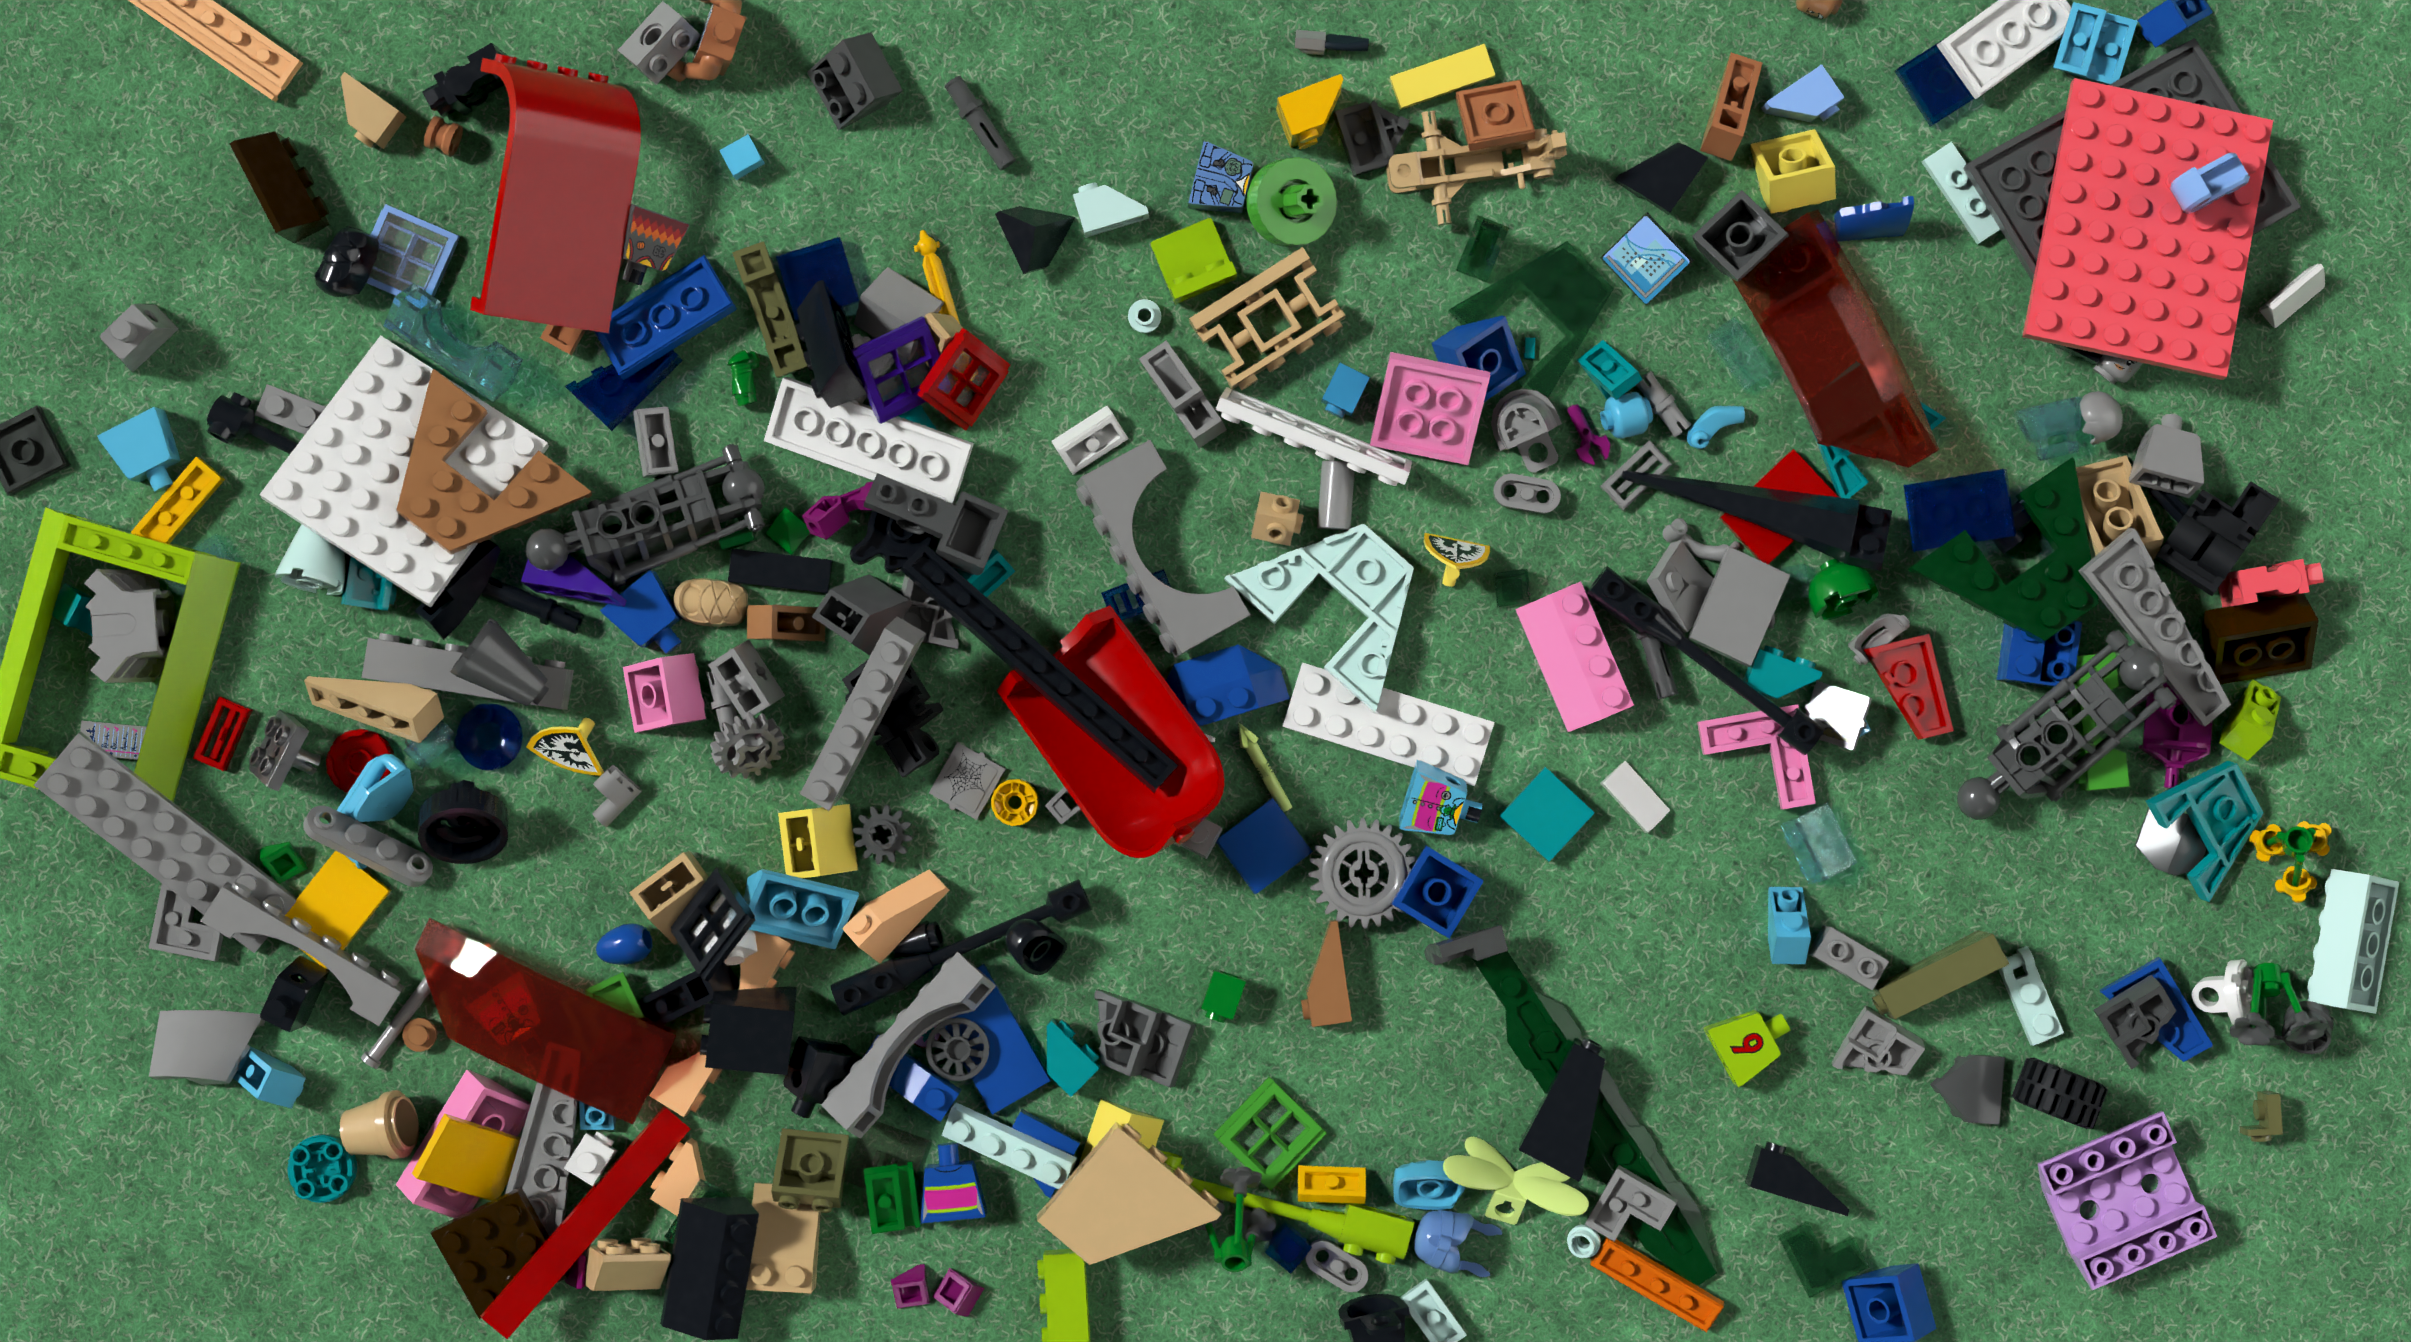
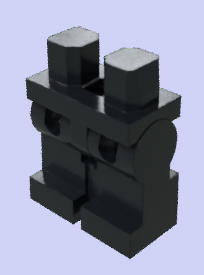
(464, 85)

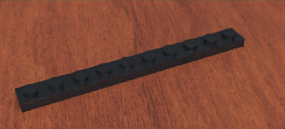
(1039, 667)

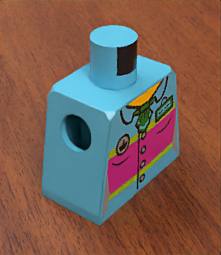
(1436, 802)

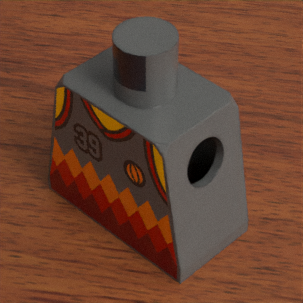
(650, 242)

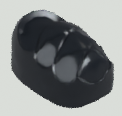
(347, 263)
(1034, 946)

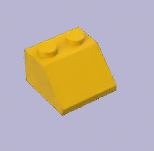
(1308, 111)

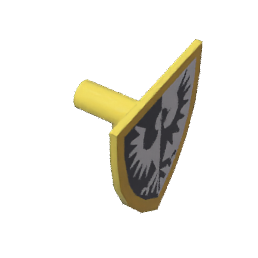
(1455, 554)
(567, 748)

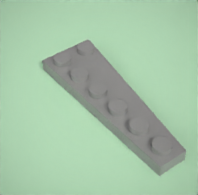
(543, 1154)

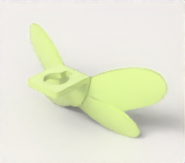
(1537, 1182)

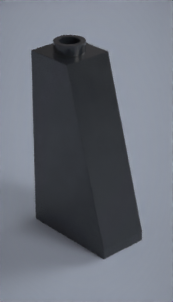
(1566, 1114)

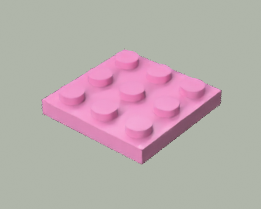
(1429, 408)

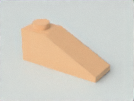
(892, 916)

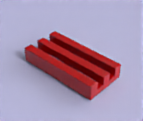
(245, 713)

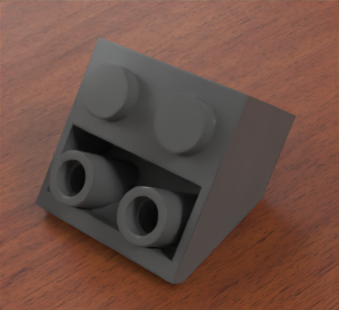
(854, 80)
(861, 610)

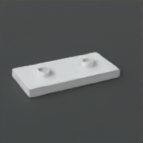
(2003, 40)

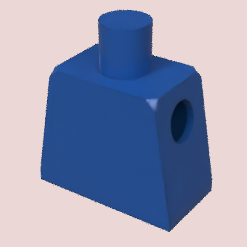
(647, 613)

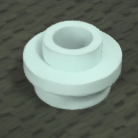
(1152, 323)
(1579, 1248)

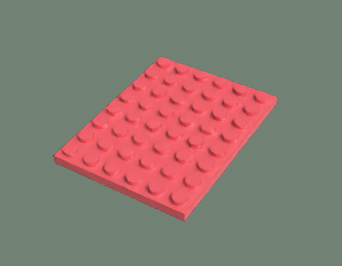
(2116, 251)

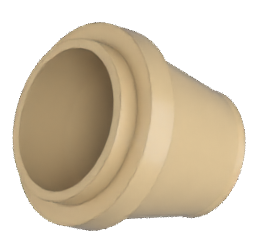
(381, 1127)

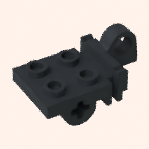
(2215, 536)
(902, 721)

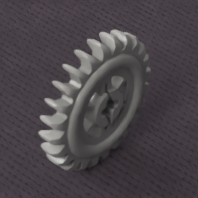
(1333, 855)

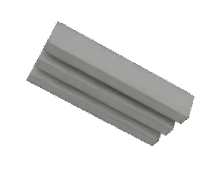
(1614, 494)

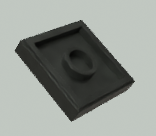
(28, 451)

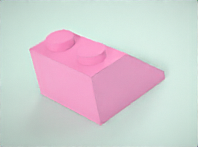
(664, 692)

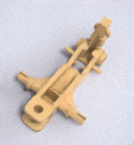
(1426, 168)

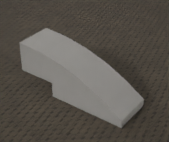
(1183, 394)

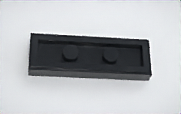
(780, 571)

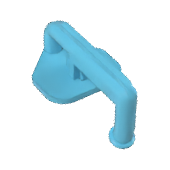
(378, 800)

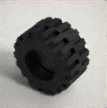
(2059, 1093)

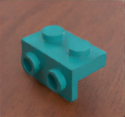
(366, 587)

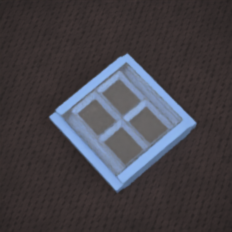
(410, 252)

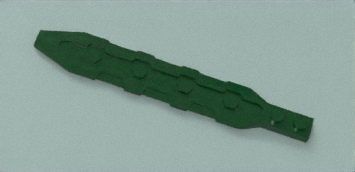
(1540, 1036)

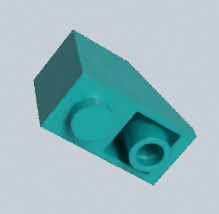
(1778, 676)
(1067, 1060)

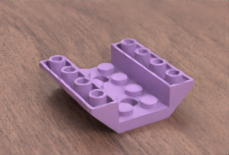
(2129, 1224)

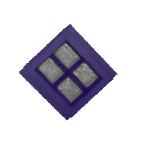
(895, 368)

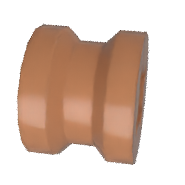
(443, 136)

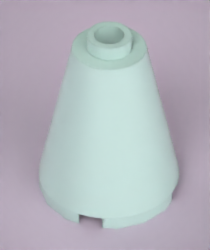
(312, 564)

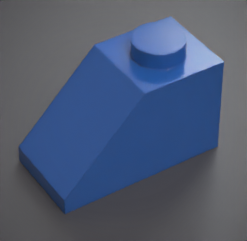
(2172, 19)

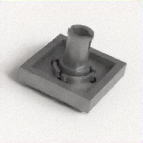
(281, 751)

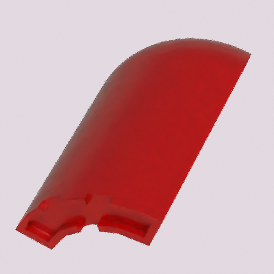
(1108, 794)

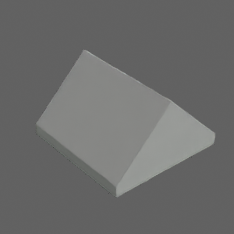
(892, 303)

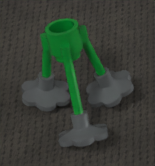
(2257, 1029)
(1253, 1224)

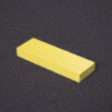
(1442, 76)

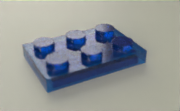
(1950, 505)

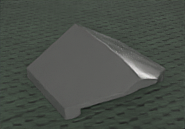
(2170, 848)

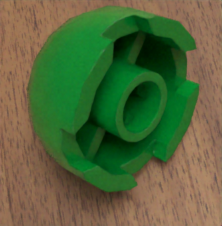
(1839, 588)

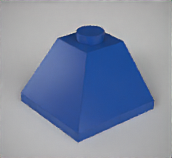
(1484, 347)

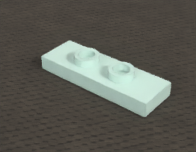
(1948, 173)

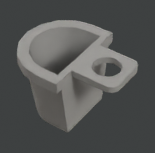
(1526, 419)

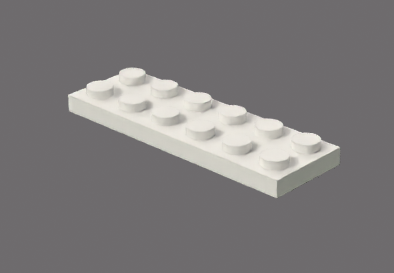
(1326, 441)
(857, 443)
(1399, 730)

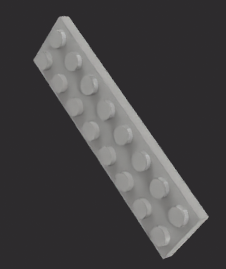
(153, 830)

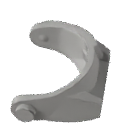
(1893, 626)

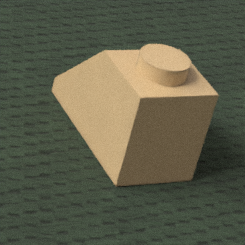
(369, 114)

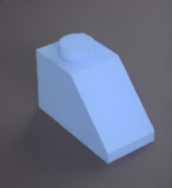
(1807, 98)

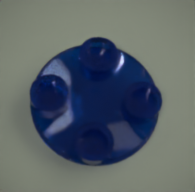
(489, 736)

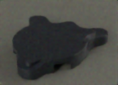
(888, 541)

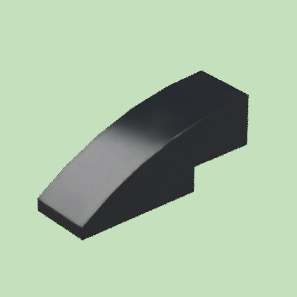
(461, 591)

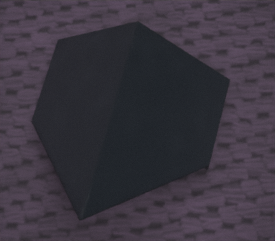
(1034, 235)

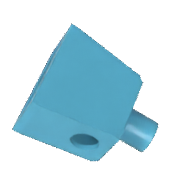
(143, 448)

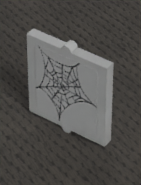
(967, 781)

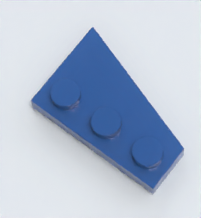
(2183, 1032)

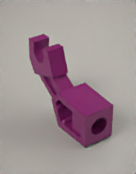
(832, 513)

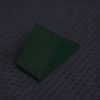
(1482, 248)

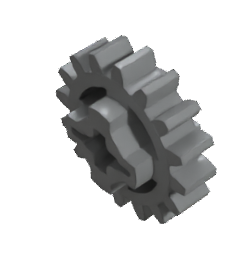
(747, 745)

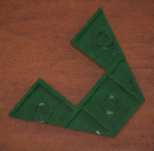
(2047, 593)

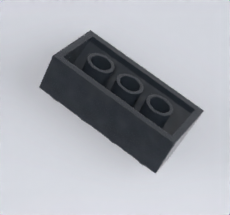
(710, 1267)

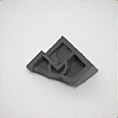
(1475, 945)
(2136, 1017)

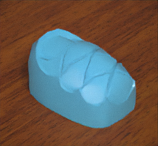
(1425, 1186)

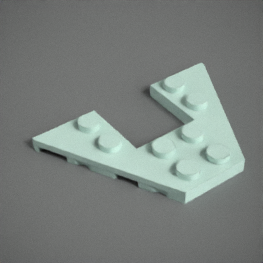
(1362, 572)

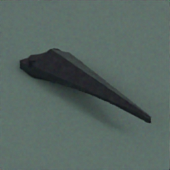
(1825, 523)

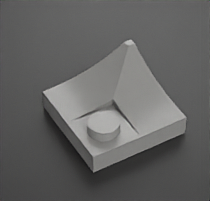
(1680, 585)

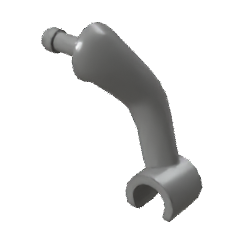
(1677, 532)

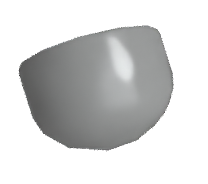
(2102, 416)

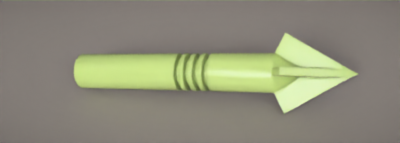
(1249, 742)

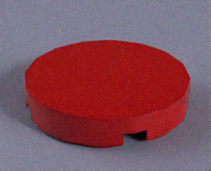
(349, 744)

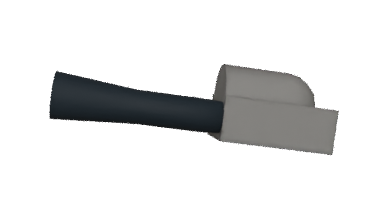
(1315, 42)

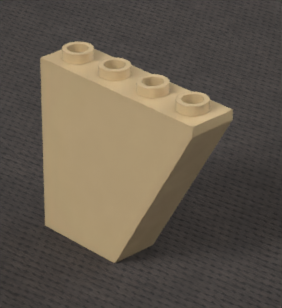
(1124, 1199)

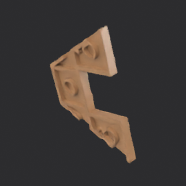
(447, 503)

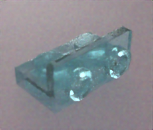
(1818, 844)

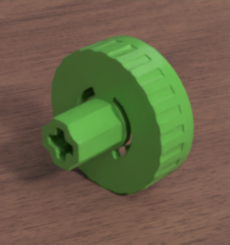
(1308, 198)

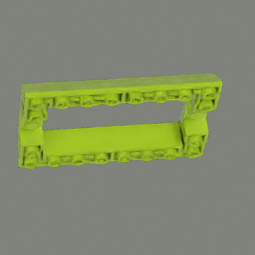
(187, 663)

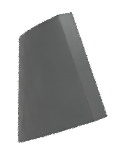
(1141, 1038)

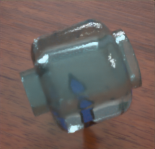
(433, 748)

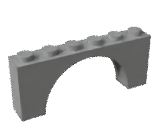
(1180, 616)

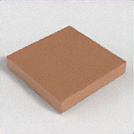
(1495, 115)

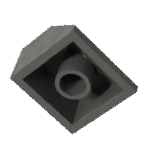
(1738, 237)

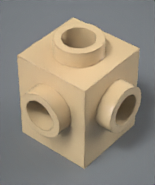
(1277, 519)

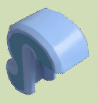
(2204, 186)

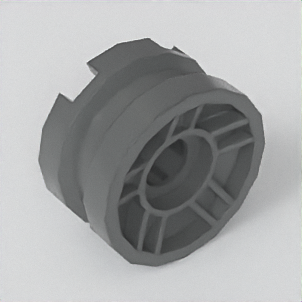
(2313, 1010)

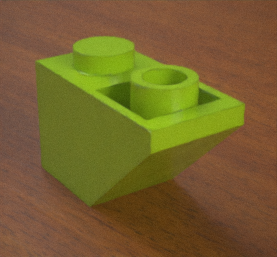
(2251, 720)

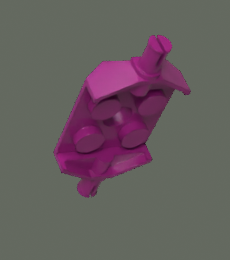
(2174, 742)

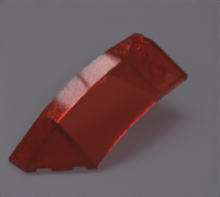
(1836, 347)
(542, 1023)

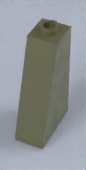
(1939, 974)

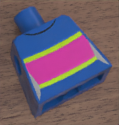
(951, 1188)

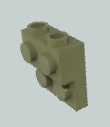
(810, 1170)

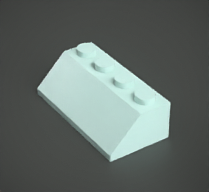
(2353, 941)

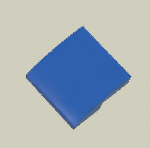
(1263, 846)

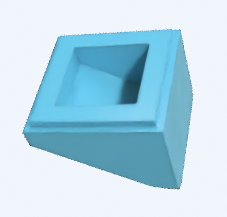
(742, 157)

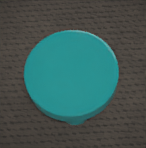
(321, 1168)

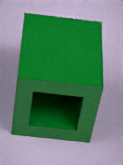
(1222, 996)

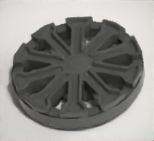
(957, 1049)

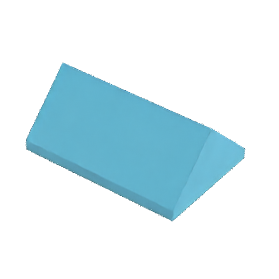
(798, 908)

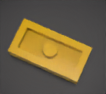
(1331, 1184)

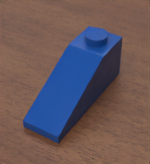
(923, 1086)

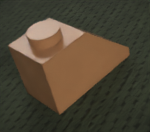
(783, 623)

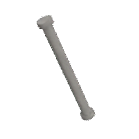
(397, 1024)

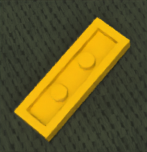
(179, 502)

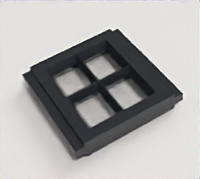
(712, 923)

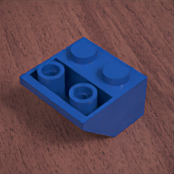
(2038, 663)

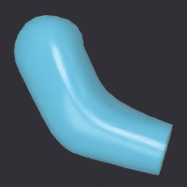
(1711, 421)

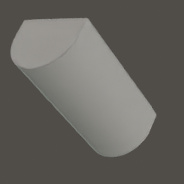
(655, 442)
(1335, 496)

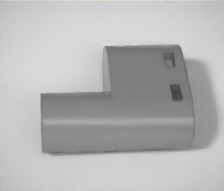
(619, 793)

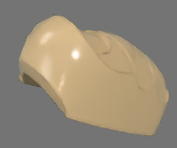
(711, 602)

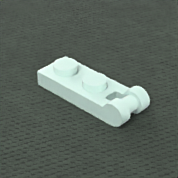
(2030, 998)

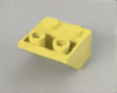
(818, 841)

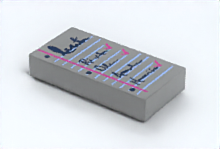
(116, 739)

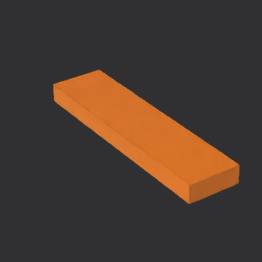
(1657, 1283)

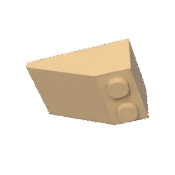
(2115, 505)
(783, 1245)

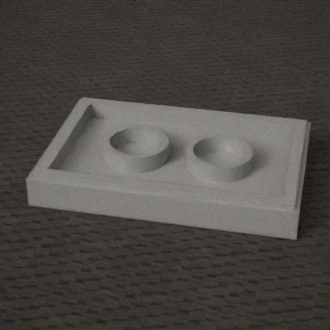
(1738, 606)

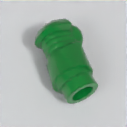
(743, 381)

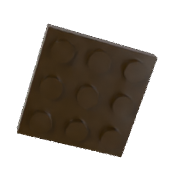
(491, 1246)

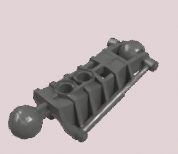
(655, 542)
(2138, 669)

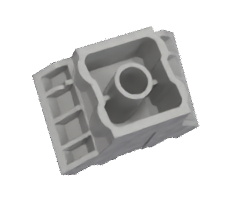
(129, 625)

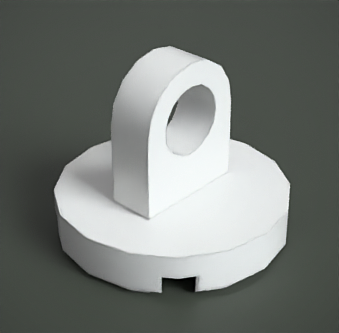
(2233, 991)

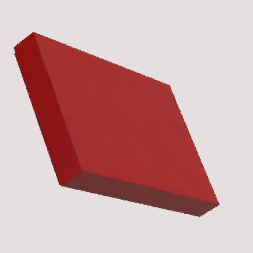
(1788, 474)

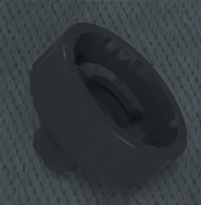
(463, 809)

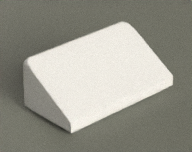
(2294, 295)
(1089, 440)
(1635, 797)

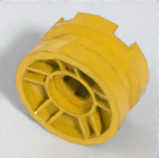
(1002, 796)

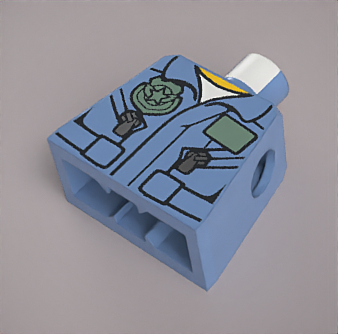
(1220, 180)

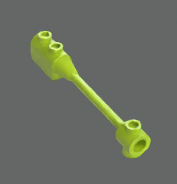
(1361, 1224)

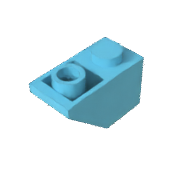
(1787, 925)

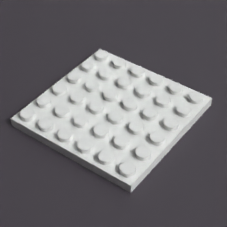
(354, 462)

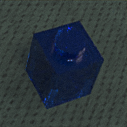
(1288, 1247)

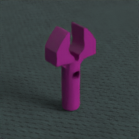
(1587, 436)

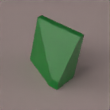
(788, 531)
(282, 861)

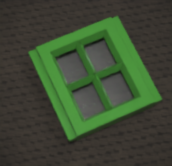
(1270, 1133)

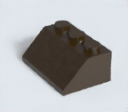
(281, 185)
(2260, 638)

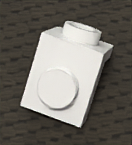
(591, 1157)

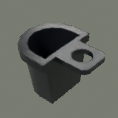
(1375, 1318)

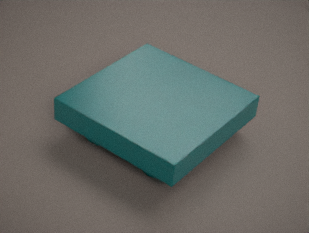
(1546, 814)

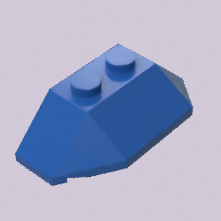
(1226, 684)

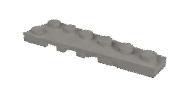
(2141, 603)

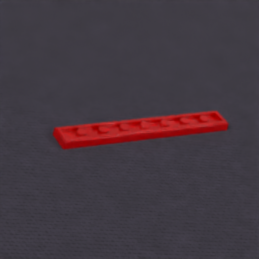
(585, 1223)

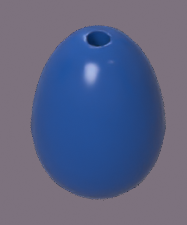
(625, 944)

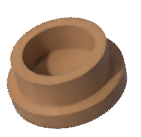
(419, 1034)

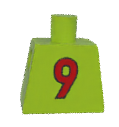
(1746, 1043)

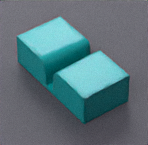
(1529, 352)

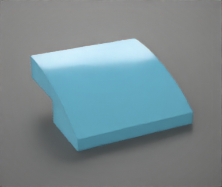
(2094, 44)

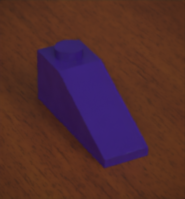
(571, 581)

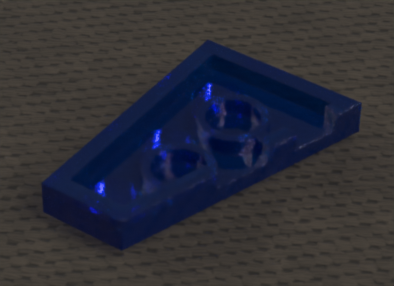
(612, 397)

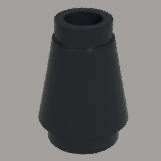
(922, 939)

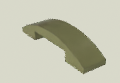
(771, 309)

